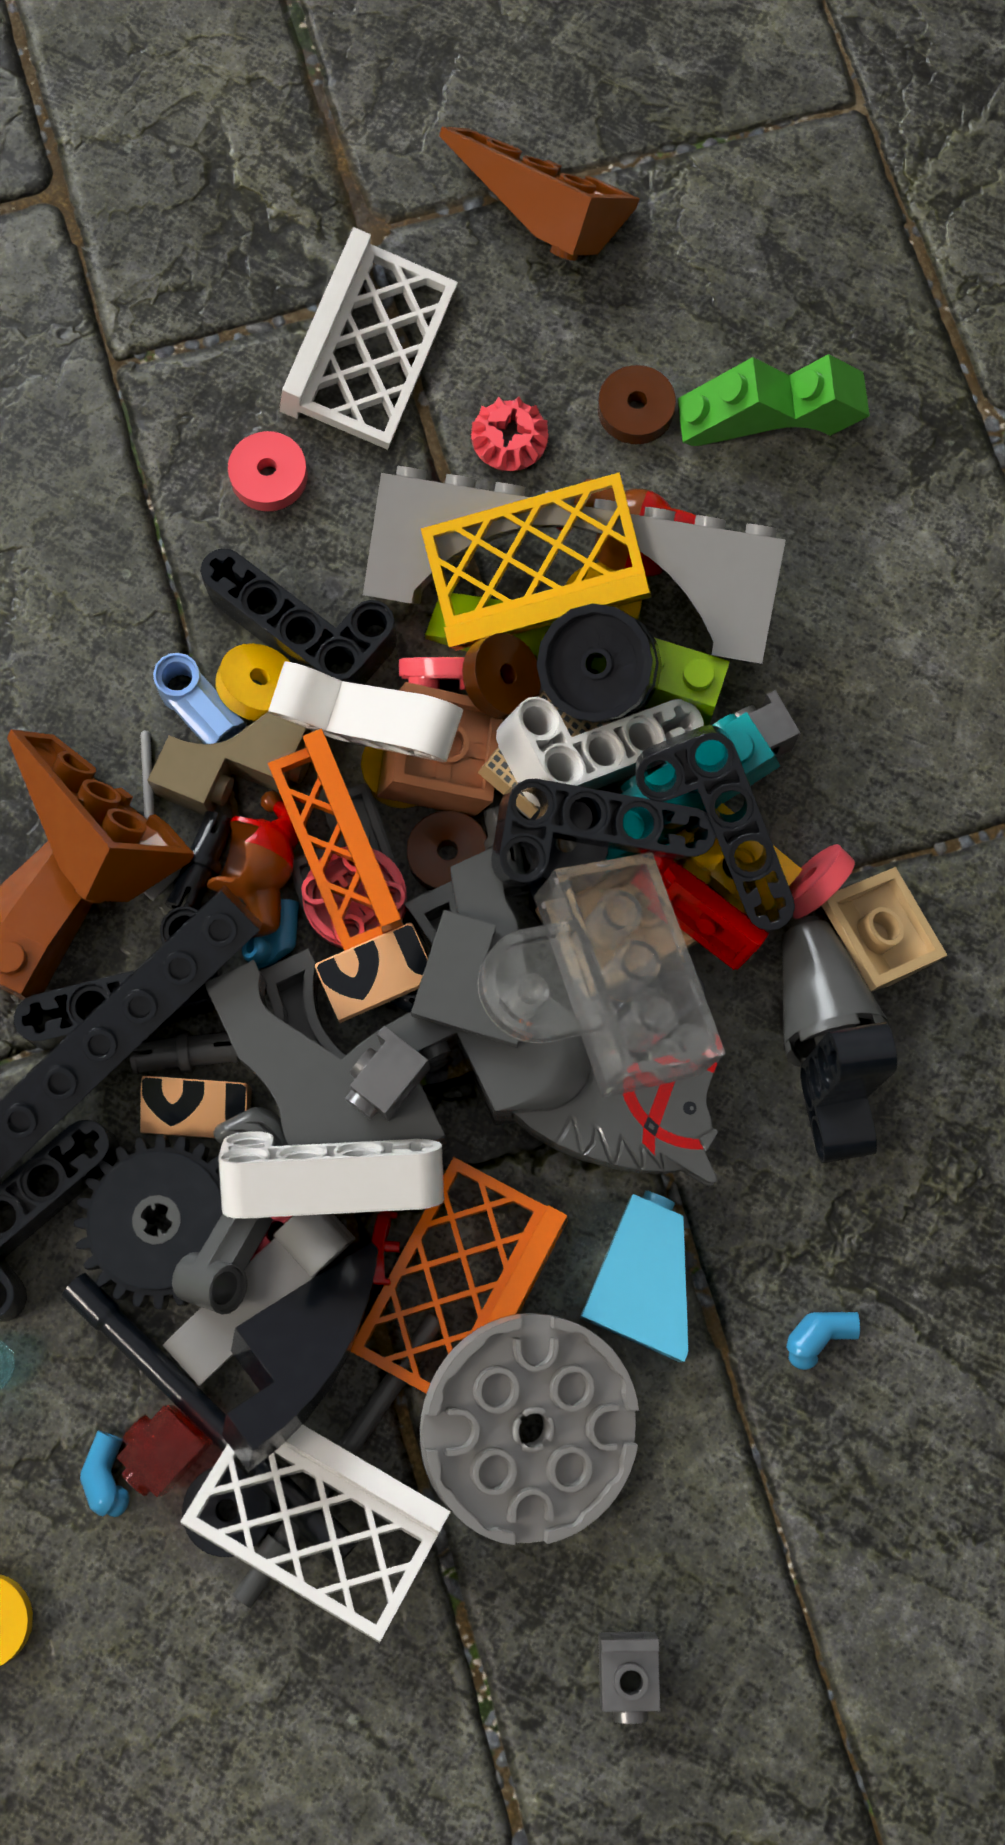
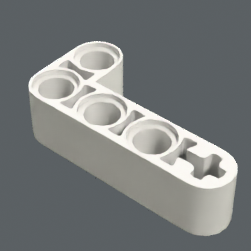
(366, 713)
(590, 757)
(327, 1177)

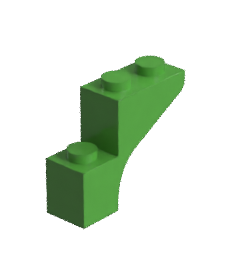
(762, 399)

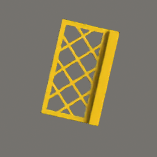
(546, 606)

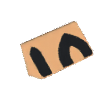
(373, 972)
(189, 1105)

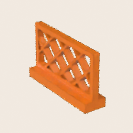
(507, 1293)

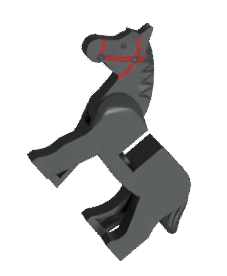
(536, 1085)

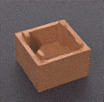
(442, 784)

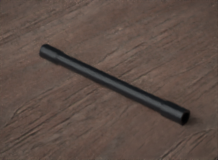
(108, 1318)

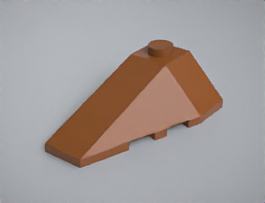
(560, 209)
(91, 827)
(36, 923)

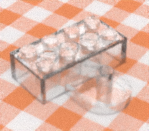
(607, 971)

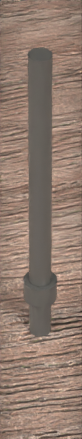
(352, 1441)

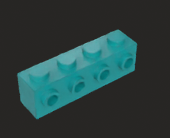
(754, 755)

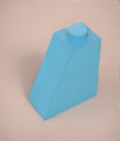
(644, 1279)

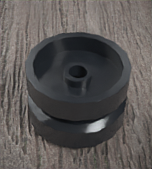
(598, 632)

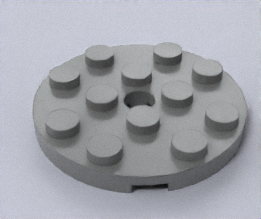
(473, 1424)

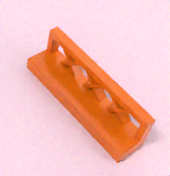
(350, 827)

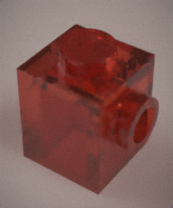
(161, 1450)

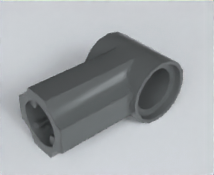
(216, 1273)

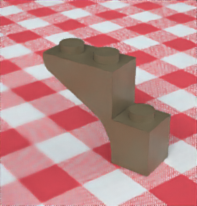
(201, 773)

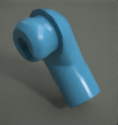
(273, 947)
(815, 1332)
(97, 1478)

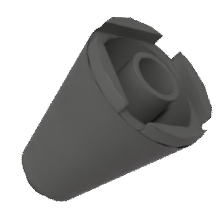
(820, 988)

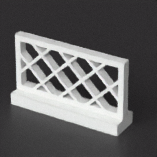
(326, 336)
(355, 1482)

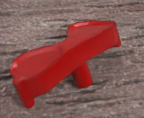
(379, 1238)

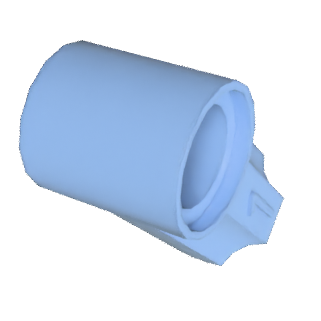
(198, 702)

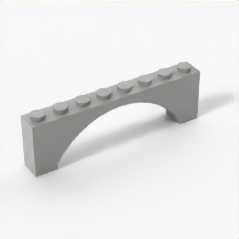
(722, 571)

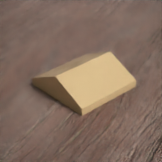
(883, 929)

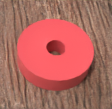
(264, 451)
(820, 879)

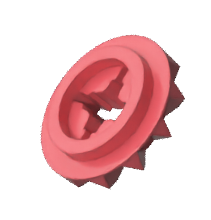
(523, 449)

